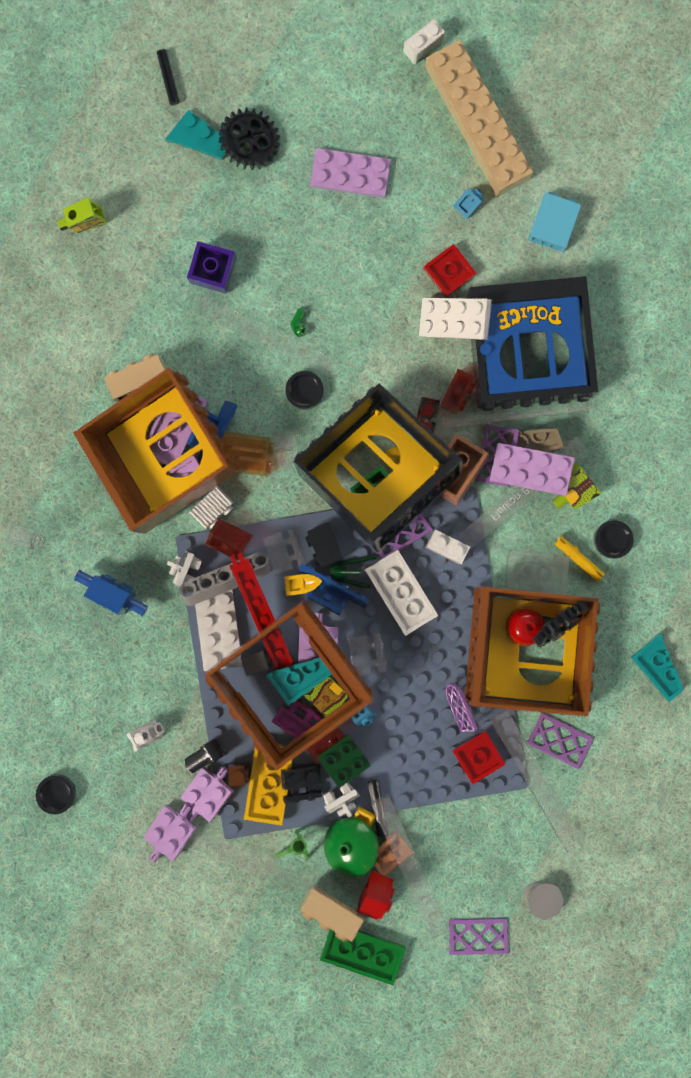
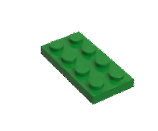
(365, 955)

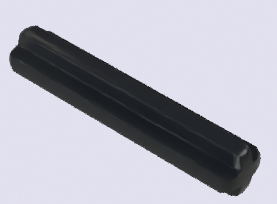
(168, 77)
(375, 793)

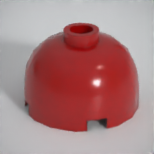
(523, 626)

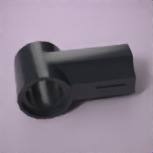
(206, 755)

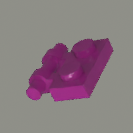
(291, 722)

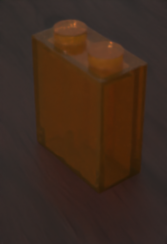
(250, 452)

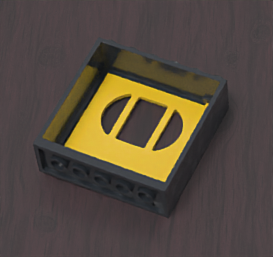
(404, 492)

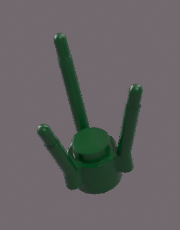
(340, 571)

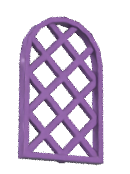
(455, 709)

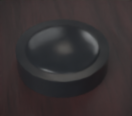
(304, 390)
(613, 539)
(55, 794)

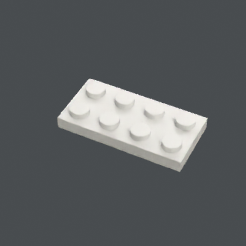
(455, 318)
(401, 592)
(218, 630)

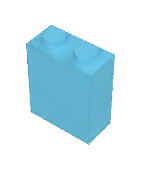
(554, 221)

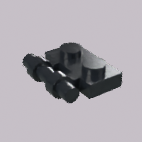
(300, 777)

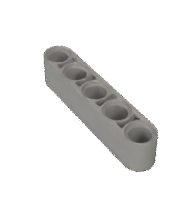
(218, 585)

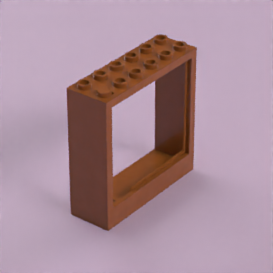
(332, 657)

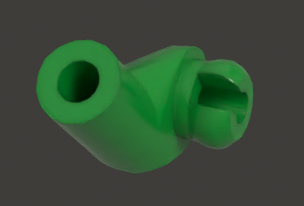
(297, 325)

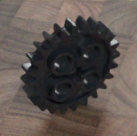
(242, 122)
(557, 626)

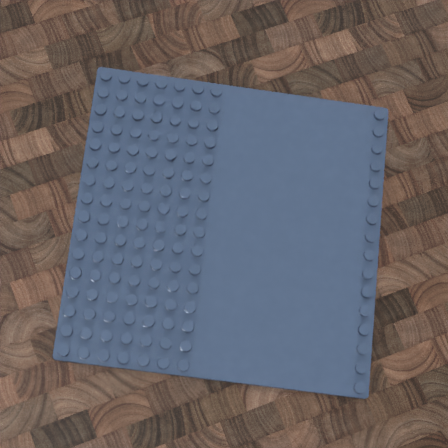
(414, 722)

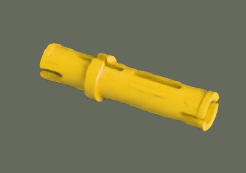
(582, 561)

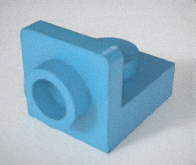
(469, 202)
(364, 717)

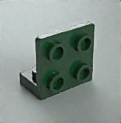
(343, 761)

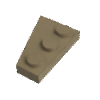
(540, 439)

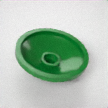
(360, 845)

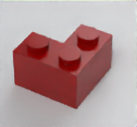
(376, 896)

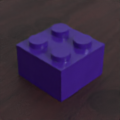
(211, 267)

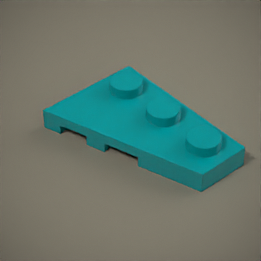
(197, 135)
(657, 666)
(298, 678)

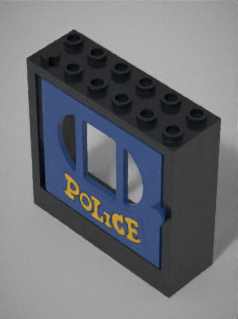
(562, 315)

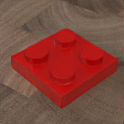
(449, 270)
(478, 757)

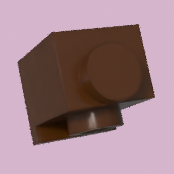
(239, 774)

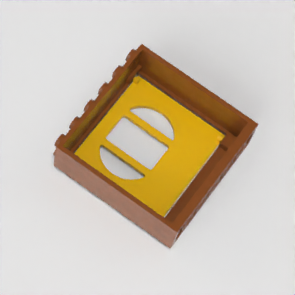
(130, 468)
(502, 661)

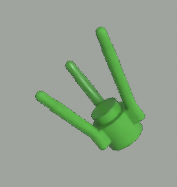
(297, 847)

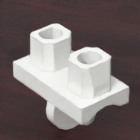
(187, 561)
(145, 734)
(334, 804)

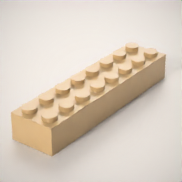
(478, 118)

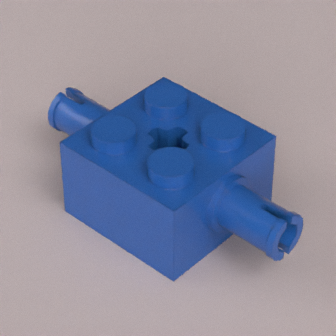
(110, 594)

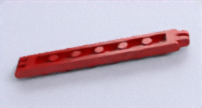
(260, 611)

